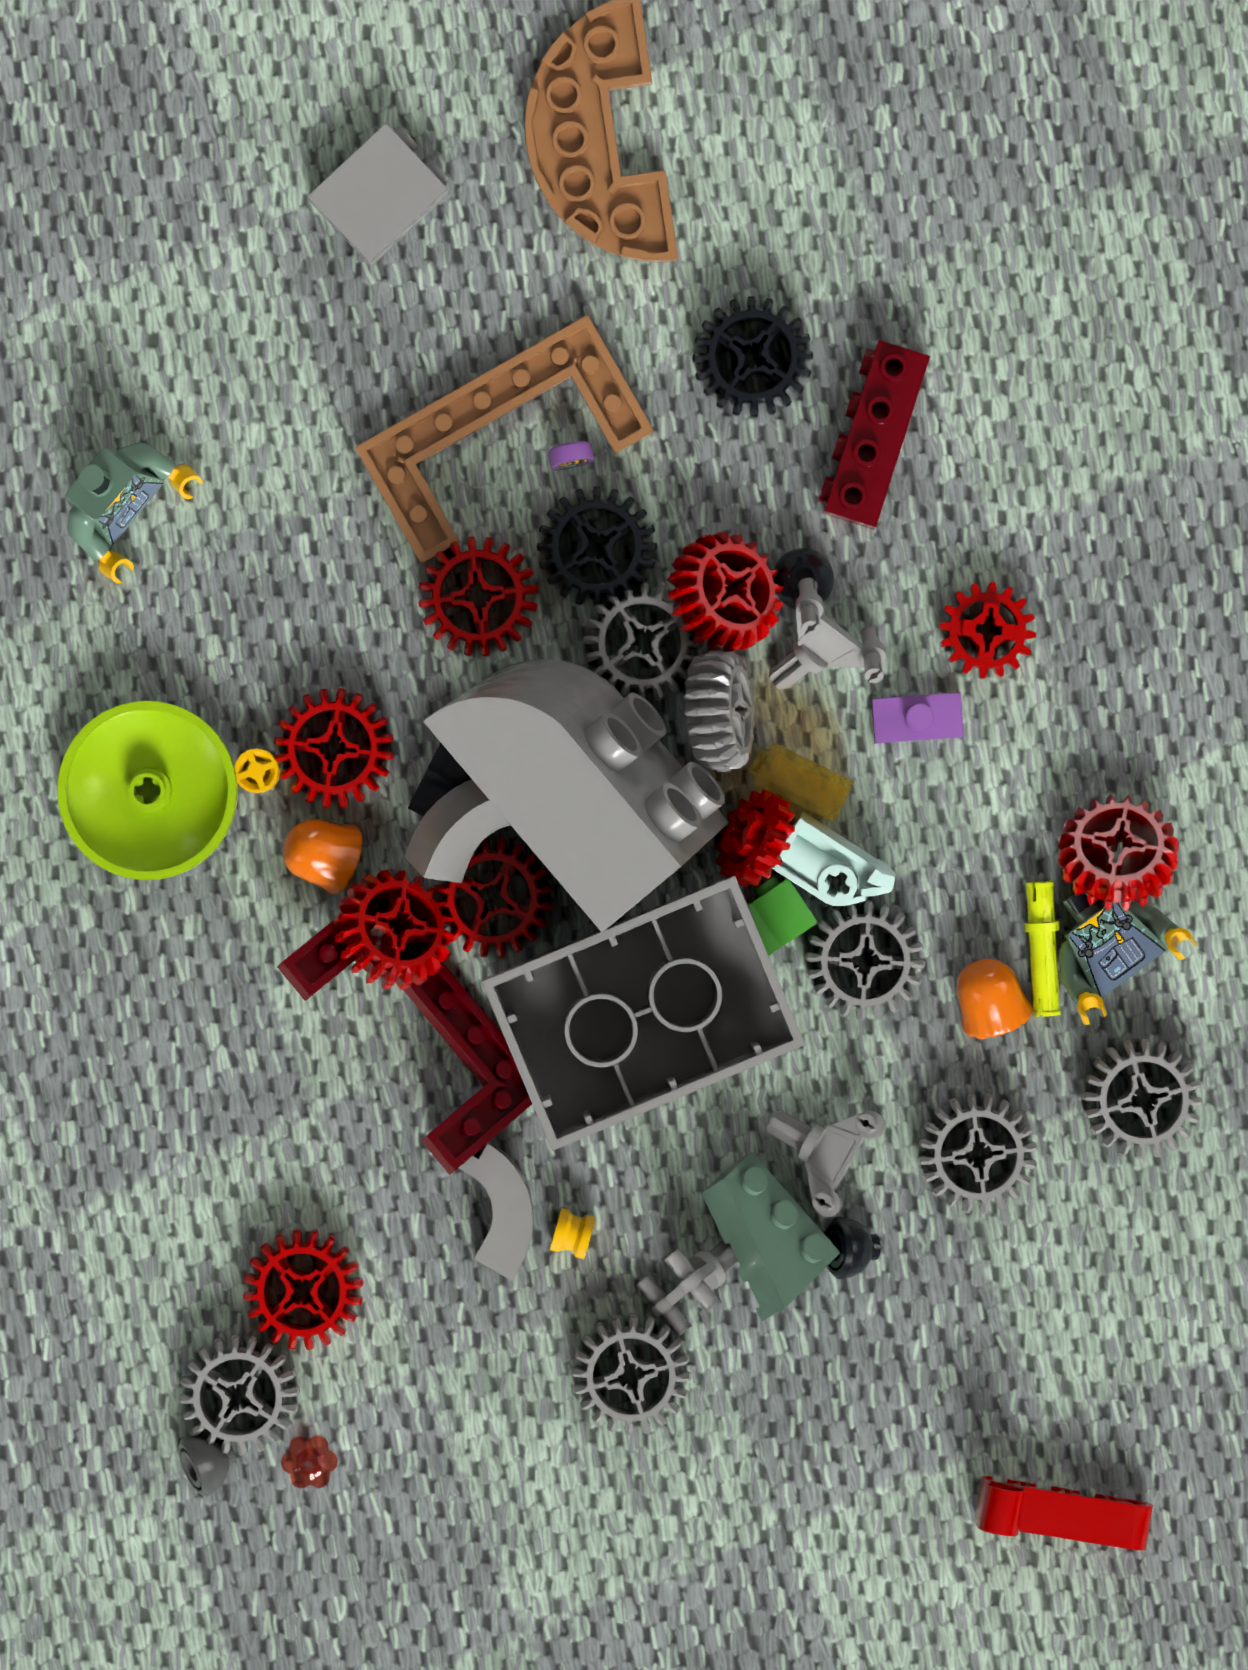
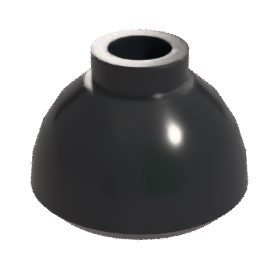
(803, 564)
(855, 1246)

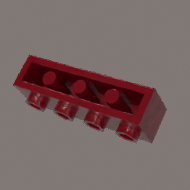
(875, 435)

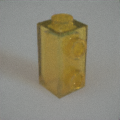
(800, 781)

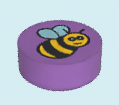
(570, 455)

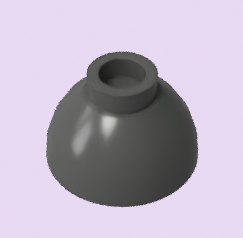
(205, 1463)

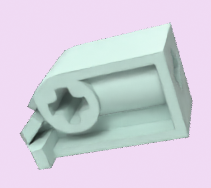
(821, 852)

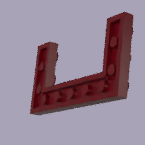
(460, 1025)

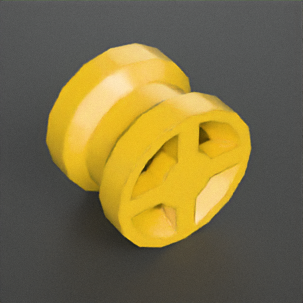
(248, 766)
(572, 1233)

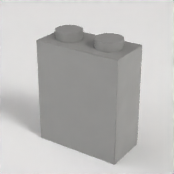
(380, 193)

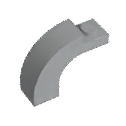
(452, 833)
(512, 1210)

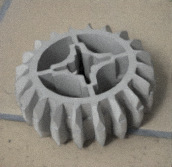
(609, 664)
(719, 711)
(861, 998)
(972, 1115)
(1152, 1135)
(650, 1367)
(257, 1404)

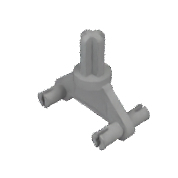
(826, 644)
(826, 1151)
(699, 1275)

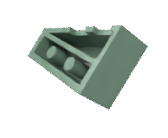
(769, 1234)

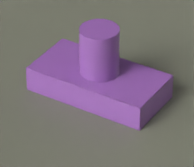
(917, 717)

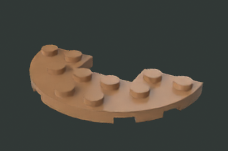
(575, 141)

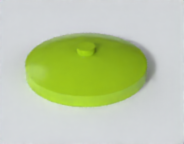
(147, 790)

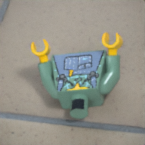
(113, 494)
(1111, 948)

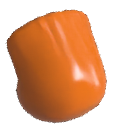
(323, 853)
(991, 999)

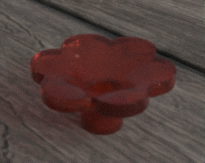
(310, 1450)

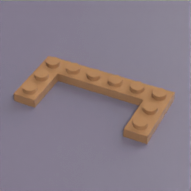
(569, 353)

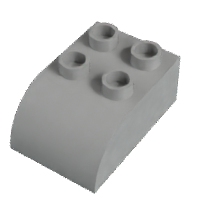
(582, 780)
(642, 1012)

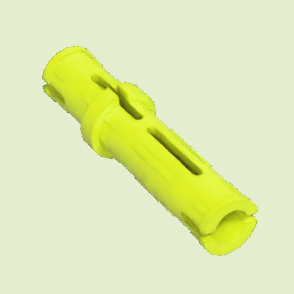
(1043, 948)

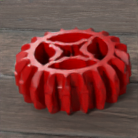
(702, 582)
(516, 591)
(339, 710)
(1096, 837)
(402, 900)
(528, 915)
(288, 1273)

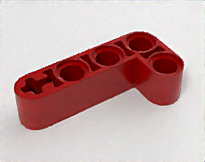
(1062, 1514)

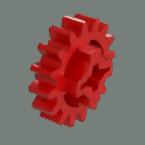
(967, 628)
(755, 838)

